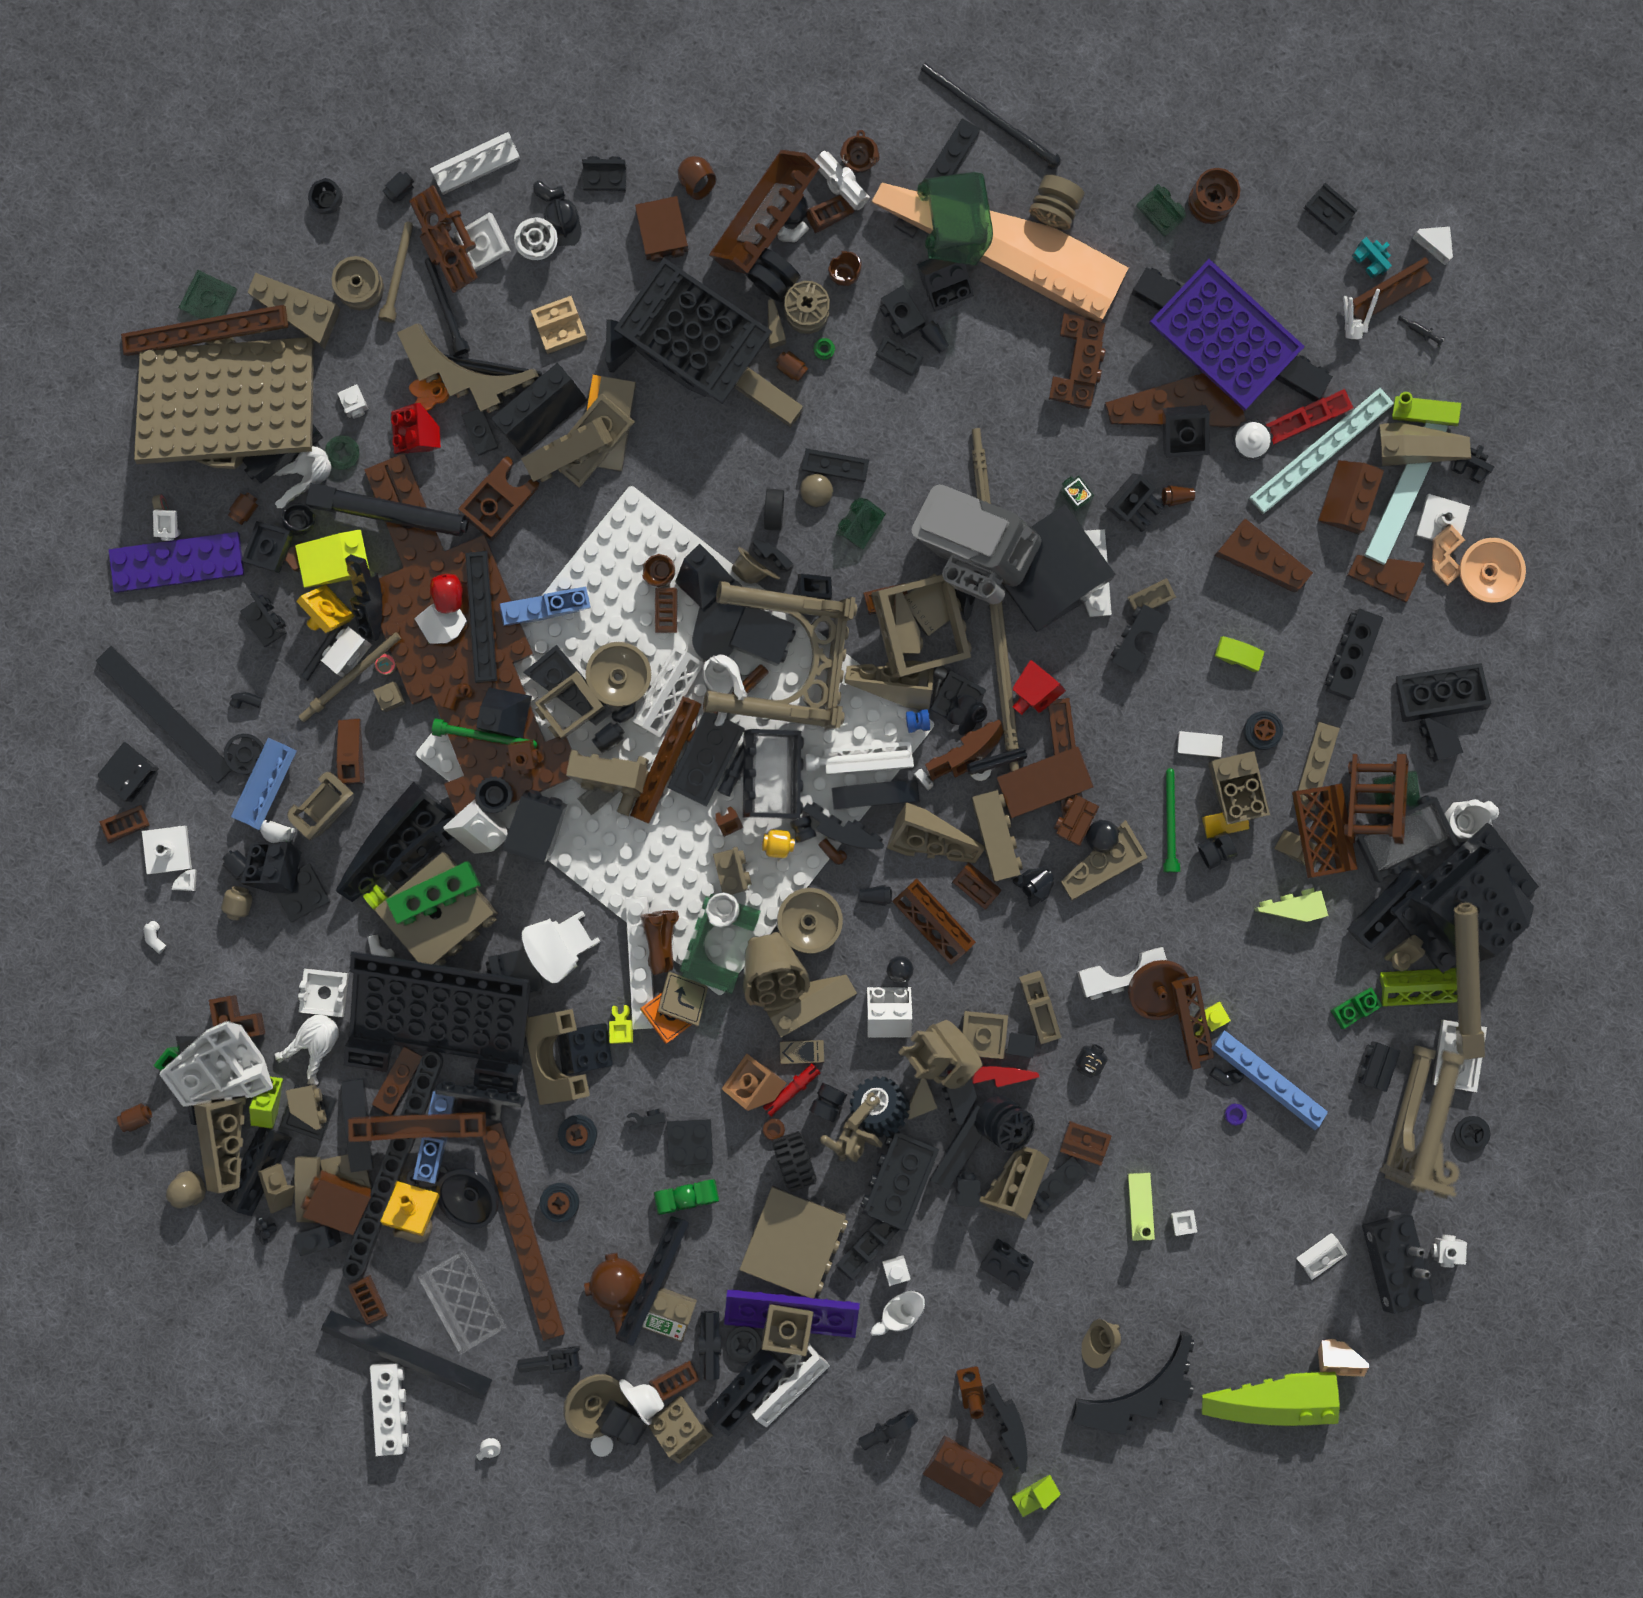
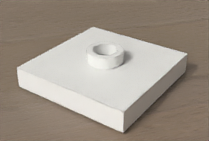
(488, 241)

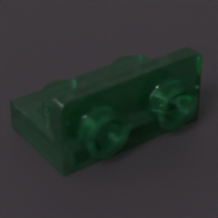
(1162, 210)
(860, 522)

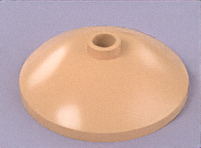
(1506, 567)

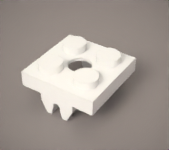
(310, 1000)

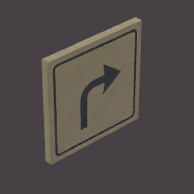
(682, 998)

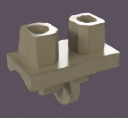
(1406, 953)

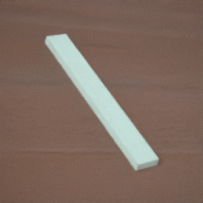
(1321, 451)
(1398, 507)

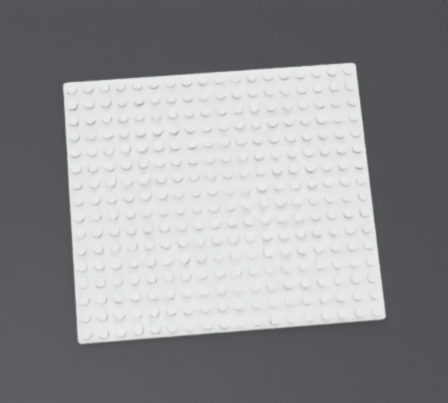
(673, 854)

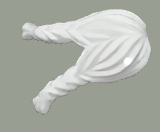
(314, 468)
(723, 676)
(317, 1035)

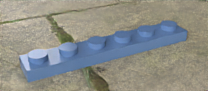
(1269, 1080)

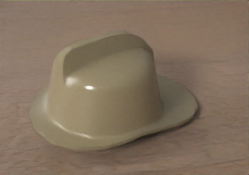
(749, 569)
(1100, 1343)

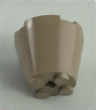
(773, 973)

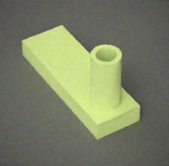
(1141, 1206)

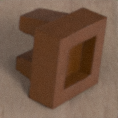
(728, 823)

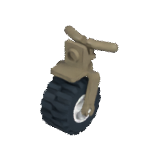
(879, 1109)

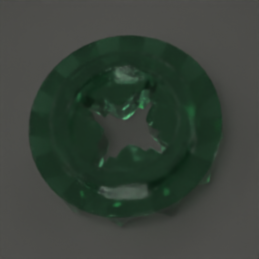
(337, 443)

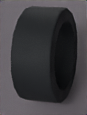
(774, 509)

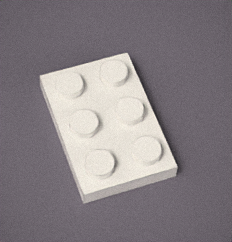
(1469, 1071)

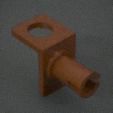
(972, 1392)

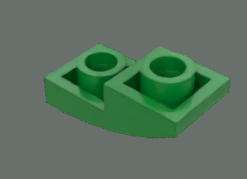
(1356, 1008)

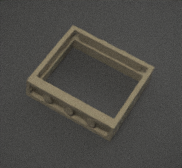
(890, 634)

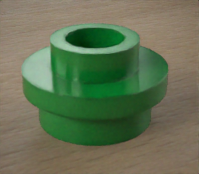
(824, 342)

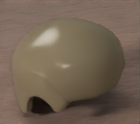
(816, 490)

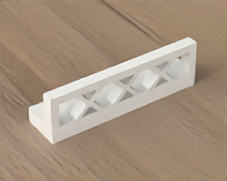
(493, 156)
(664, 689)
(870, 765)
(791, 1387)

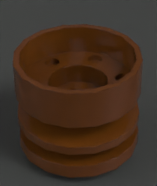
(1219, 185)

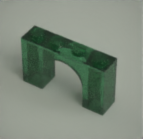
(699, 966)

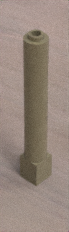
(1468, 1033)

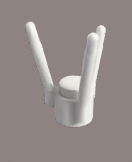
(1354, 327)

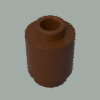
(791, 365)
(243, 508)
(134, 1118)

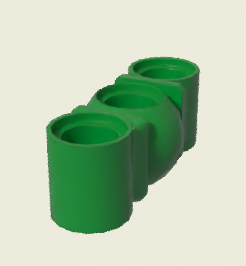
(686, 1196)

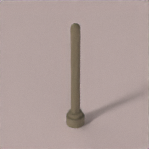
(388, 312)

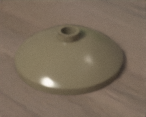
(623, 660)
(825, 918)
(581, 1414)

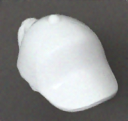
(900, 1313)

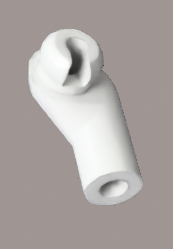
(151, 937)

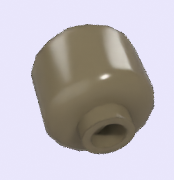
(237, 902)

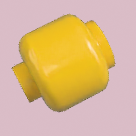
(777, 843)

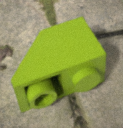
(266, 1105)

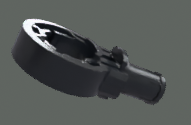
(889, 1430)

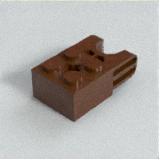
(496, 492)

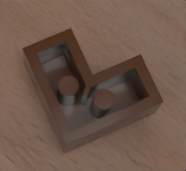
(227, 1010)

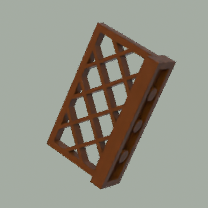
(1336, 811)

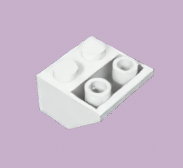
(889, 1012)

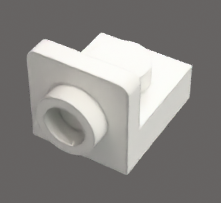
(353, 402)
(165, 524)

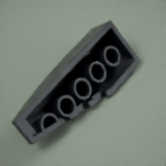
(399, 827)

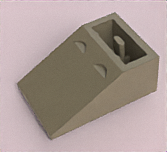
(1239, 787)

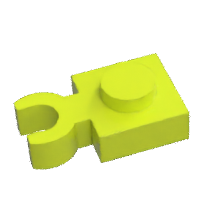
(1215, 1016)
(621, 1029)

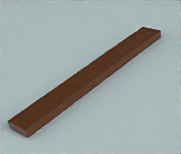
(205, 330)

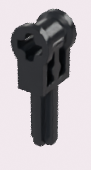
(557, 1361)

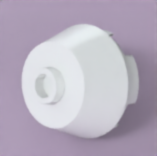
(535, 238)

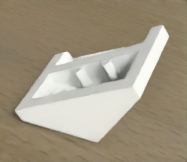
(440, 626)

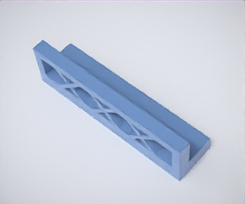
(263, 783)

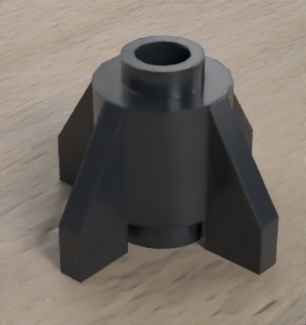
(1035, 884)

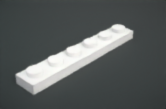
(640, 974)

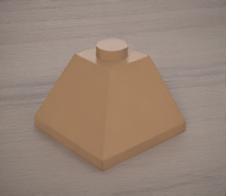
(753, 1084)

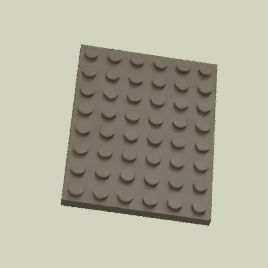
(225, 401)

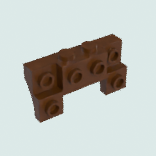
(1085, 362)

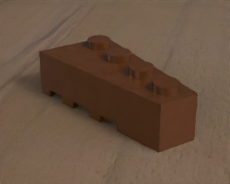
(1263, 557)

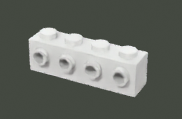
(388, 1408)

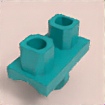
(1376, 254)

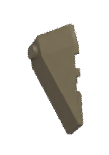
(1416, 444)
(909, 690)
(926, 833)
(820, 998)

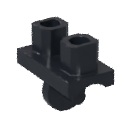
(1477, 463)

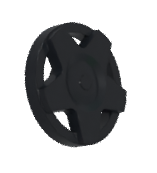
(243, 753)

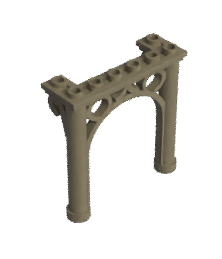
(841, 611)
(1423, 1166)

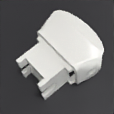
(556, 946)

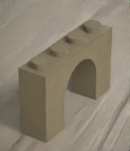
(550, 1081)

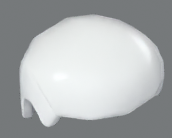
(276, 832)
(722, 910)

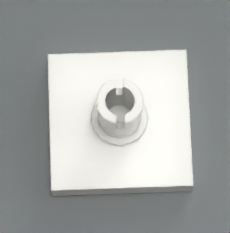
(1438, 514)
(166, 850)

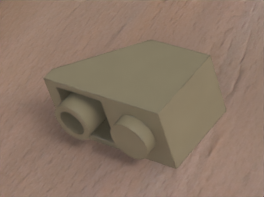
(305, 1105)

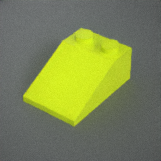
(324, 558)

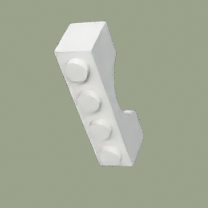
(1096, 981)

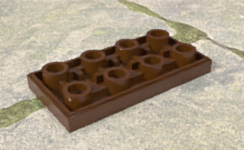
(1045, 782)

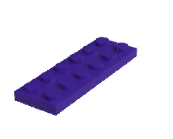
(176, 562)
(828, 1318)

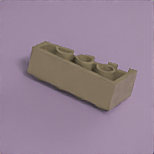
(305, 311)

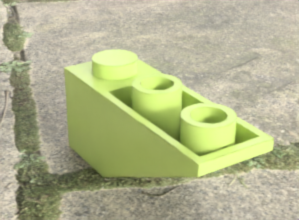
(1300, 908)

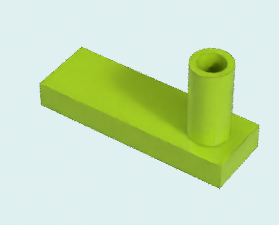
(1426, 410)

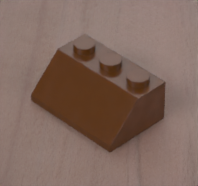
(1351, 496)
(963, 1471)

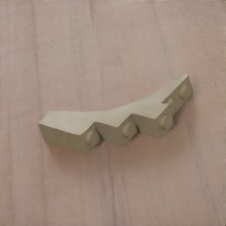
(430, 362)

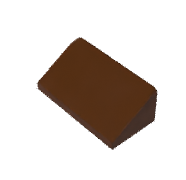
(977, 885)

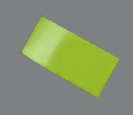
(1239, 653)

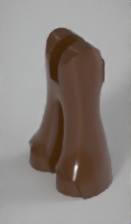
(659, 935)

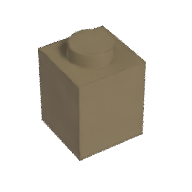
(389, 696)

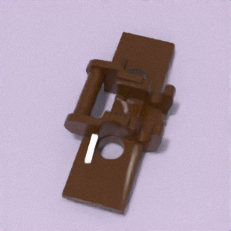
(438, 242)

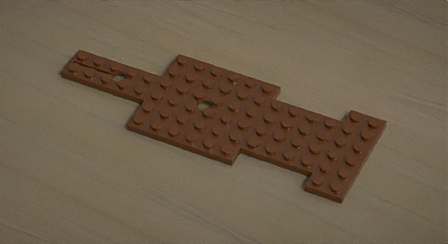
(434, 668)

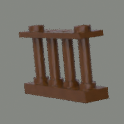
(1397, 809)

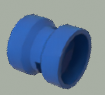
(923, 721)

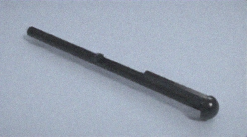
(1053, 160)

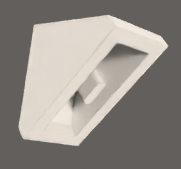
(1436, 241)

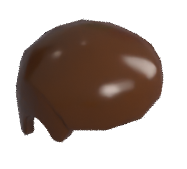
(845, 268)
(658, 570)

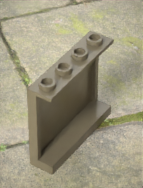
(793, 1243)

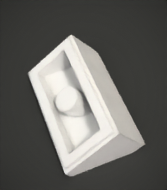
(1321, 1256)

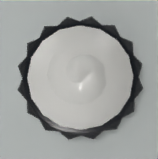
(1252, 439)

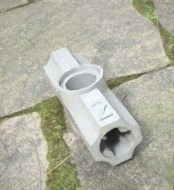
(841, 181)

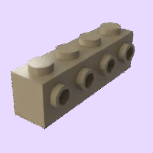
(996, 836)

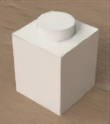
(896, 1270)

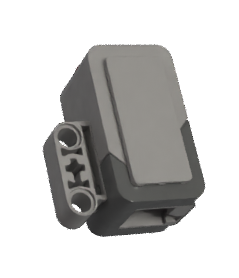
(974, 540)

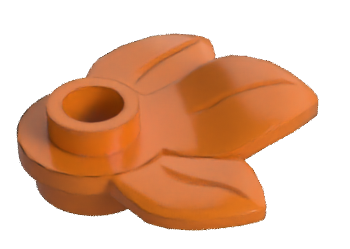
(426, 392)

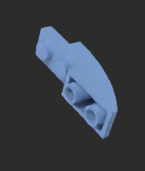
(545, 606)
(433, 1148)

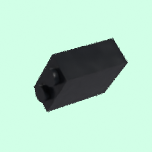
(762, 635)

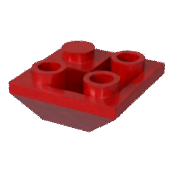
(414, 430)

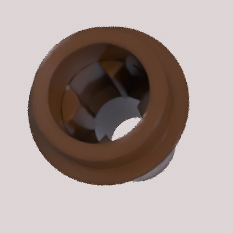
(1177, 495)

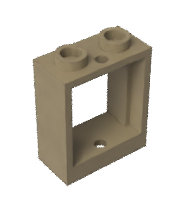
(543, 712)

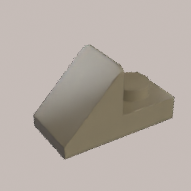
(275, 1187)

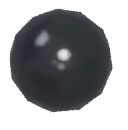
(900, 969)

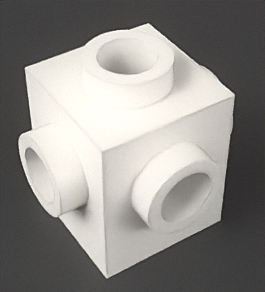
(1456, 1252)

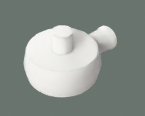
(489, 1448)

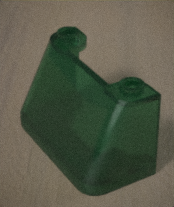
(958, 217)

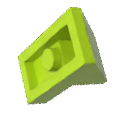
(1036, 1495)

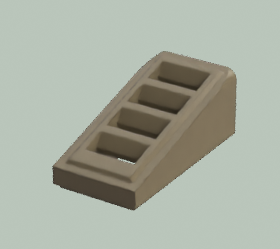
(774, 324)

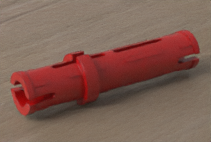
(792, 1089)

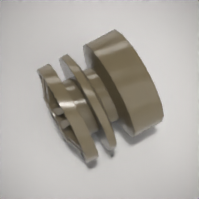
(1056, 202)
(806, 319)

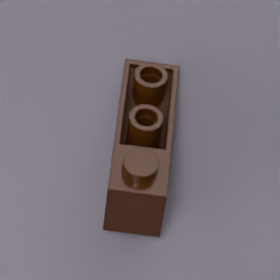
(350, 752)

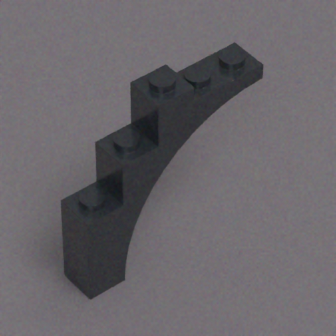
(1114, 1413)

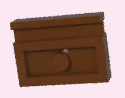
(1085, 1143)

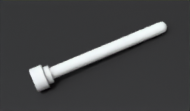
(814, 762)

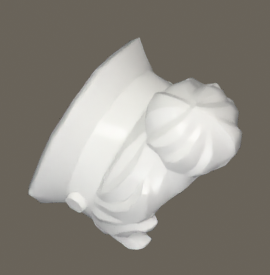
(1470, 817)

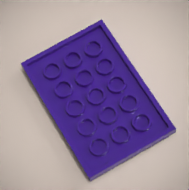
(1226, 334)

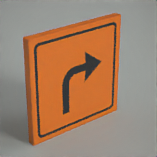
(665, 1026)

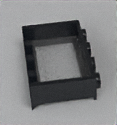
(772, 774)
(1425, 835)

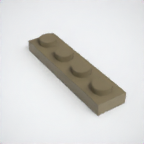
(1318, 759)

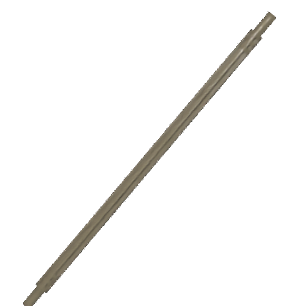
(997, 615)

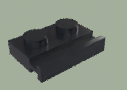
(1330, 209)

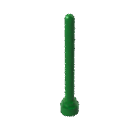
(441, 728)
(1171, 863)

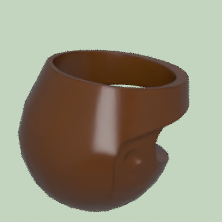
(692, 171)

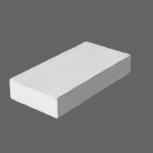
(1199, 744)

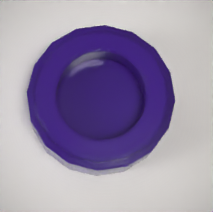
(1235, 1114)

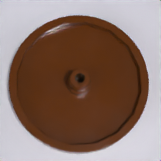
(1152, 990)

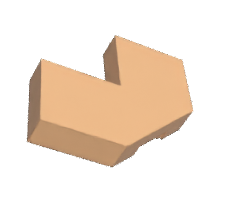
(1443, 546)

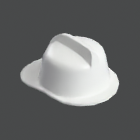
(643, 1398)

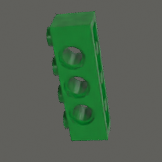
(400, 902)

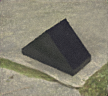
(814, 586)

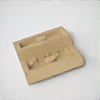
(559, 324)

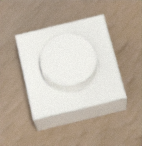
(1184, 1222)

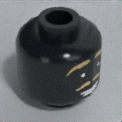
(1091, 1060)

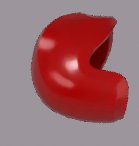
(446, 593)

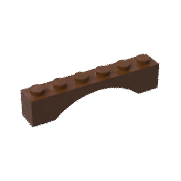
(417, 1126)

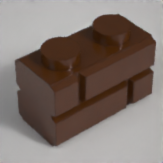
(1076, 819)

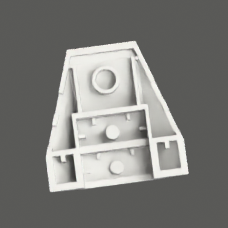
(218, 1066)

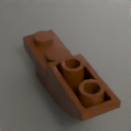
(974, 747)

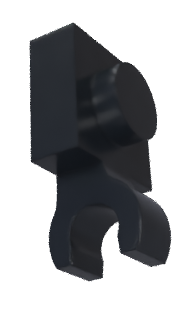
(653, 1116)

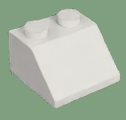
(345, 652)
(477, 829)

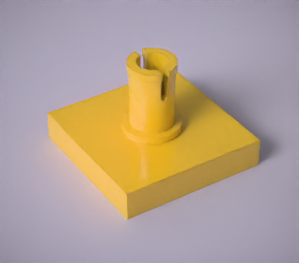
(324, 609)
(410, 1208)

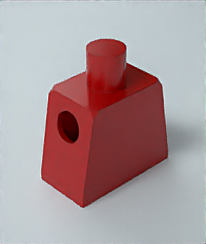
(1036, 689)

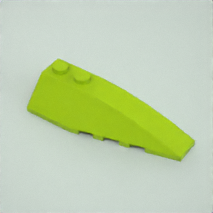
(1284, 1402)

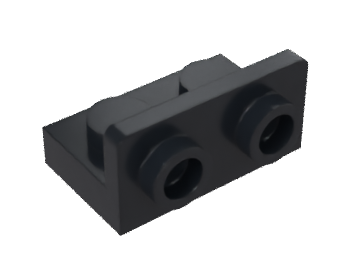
(604, 174)

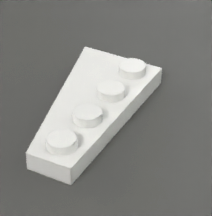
(1099, 602)

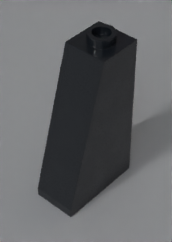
(265, 466)

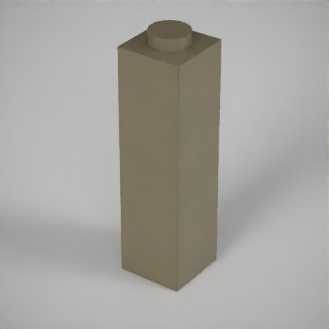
(769, 397)

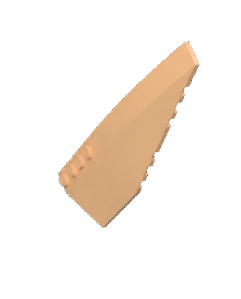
(1031, 255)

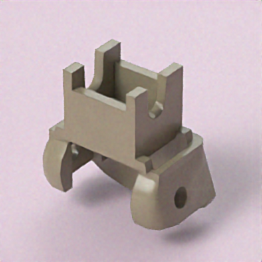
(322, 806)
(937, 1049)

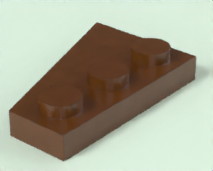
(1393, 578)

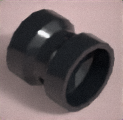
(803, 834)

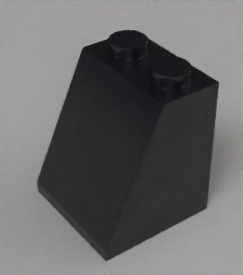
(535, 826)

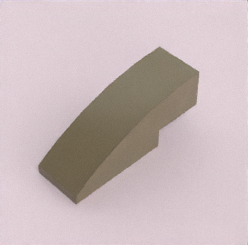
(1040, 1007)
(305, 1171)

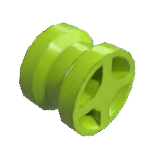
(375, 897)

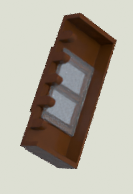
(765, 211)

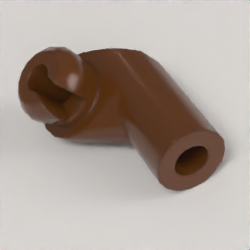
(836, 856)

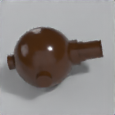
(614, 1286)

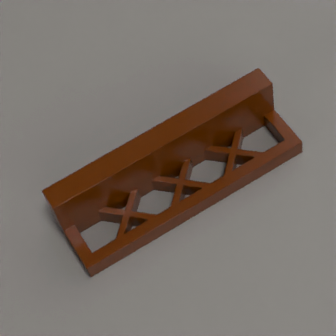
(1393, 289)
(936, 919)
(1182, 1004)

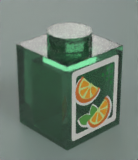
(1076, 492)

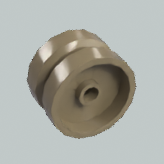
(355, 270)

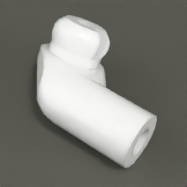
(792, 235)
(376, 948)

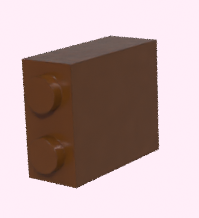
(662, 228)
(336, 1202)

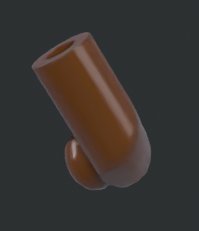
(456, 692)

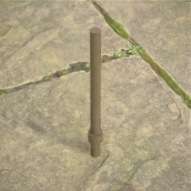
(319, 703)

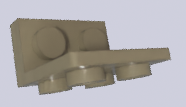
(731, 871)
(679, 1430)

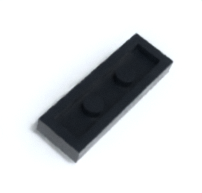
(835, 465)

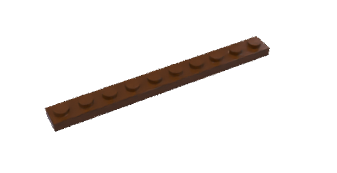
(522, 1232)

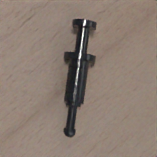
(1422, 330)

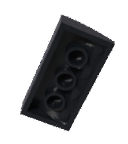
(1442, 692)

